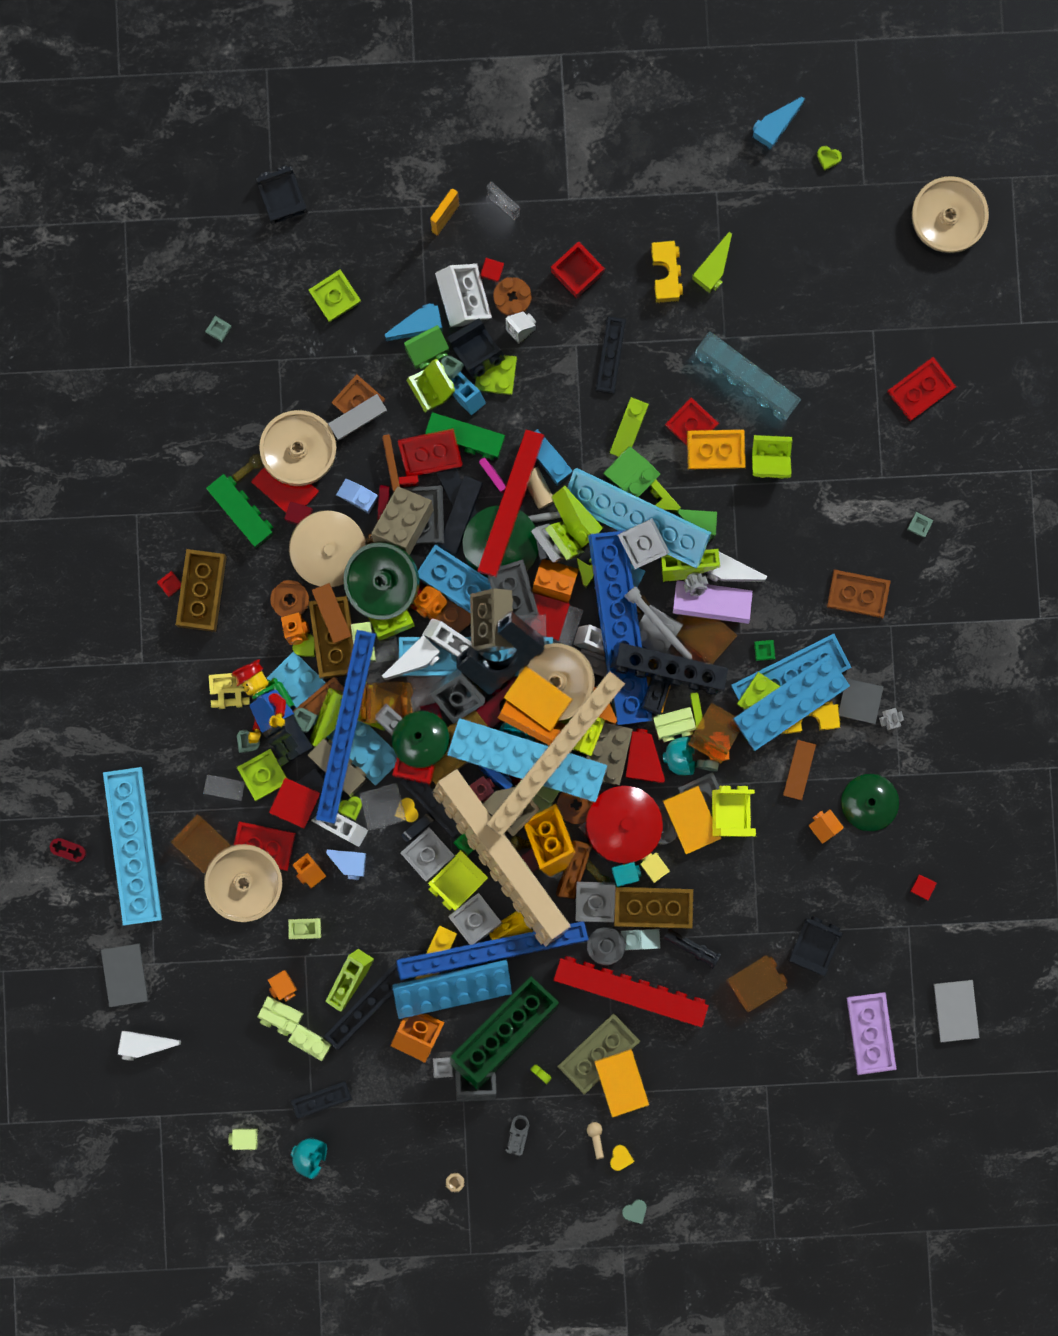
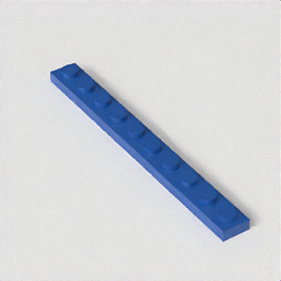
(346, 726)
(484, 952)

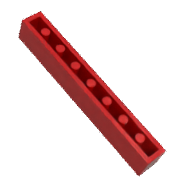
(631, 992)

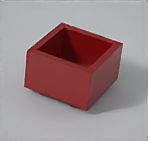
(577, 269)

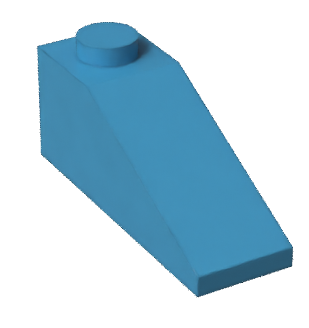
(775, 123)
(416, 323)
(467, 394)
(553, 463)

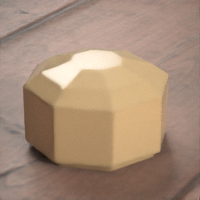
(454, 1182)

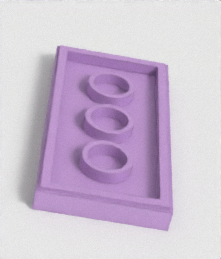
(715, 603)
(871, 1033)

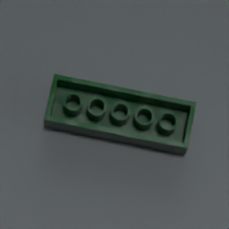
(503, 1033)

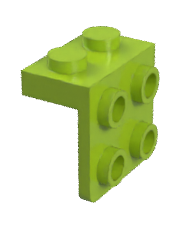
(431, 386)
(771, 456)

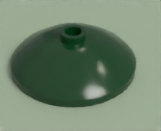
(427, 749)
(856, 806)

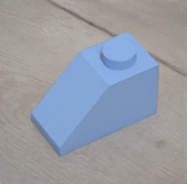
(357, 495)
(349, 863)

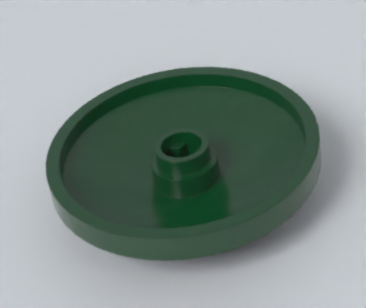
(520, 546)
(381, 580)

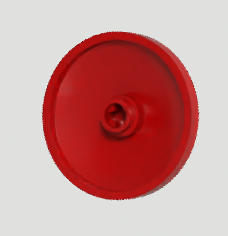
(624, 824)

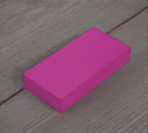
(493, 475)

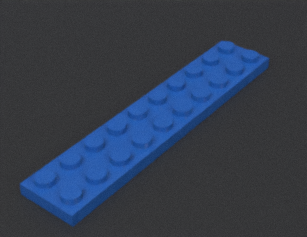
(618, 620)

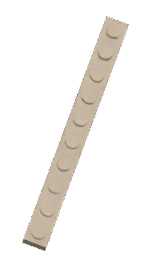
(555, 754)

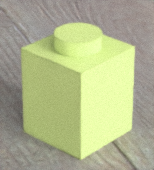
(243, 1139)

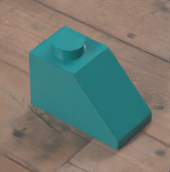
(626, 874)

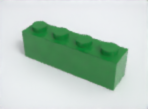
(469, 437)
(240, 511)

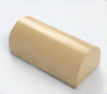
(539, 489)

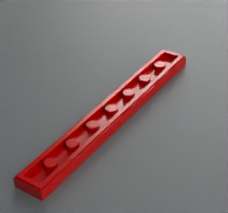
(511, 503)

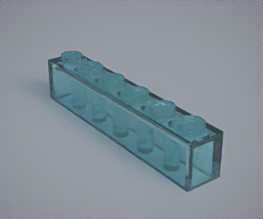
(748, 376)

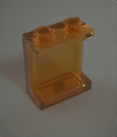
(377, 694)
(715, 733)
(200, 842)
(757, 983)

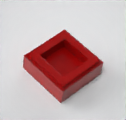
(492, 270)
(408, 481)
(170, 584)
(923, 887)

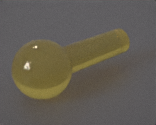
(254, 463)
(518, 843)
(596, 874)

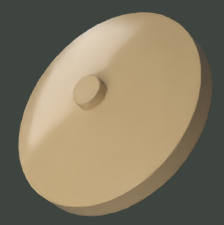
(950, 214)
(297, 448)
(323, 547)
(567, 671)
(243, 883)

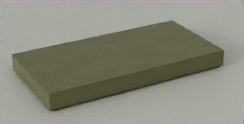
(605, 1041)

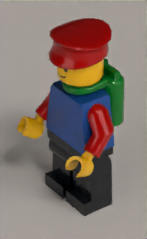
(272, 713)

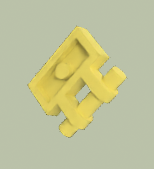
(223, 684)

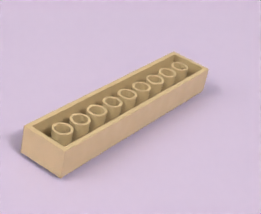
(501, 859)

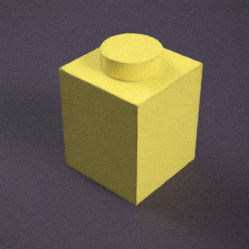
(654, 867)

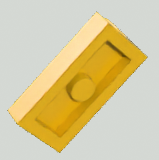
(511, 926)

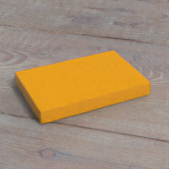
(444, 211)
(716, 449)
(538, 698)
(691, 819)
(621, 1083)

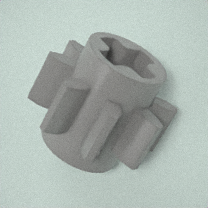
(695, 584)
(891, 719)

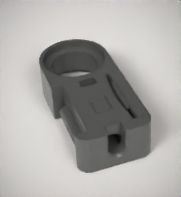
(518, 1137)

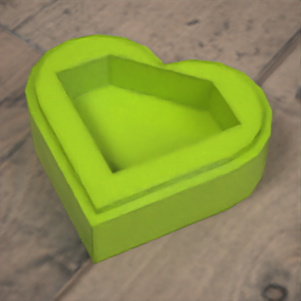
(828, 157)
(306, 648)
(351, 807)
(541, 1074)

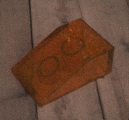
(705, 636)

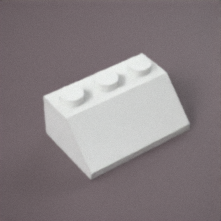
(463, 294)

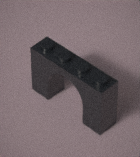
(492, 674)

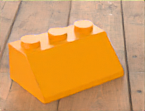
(550, 840)

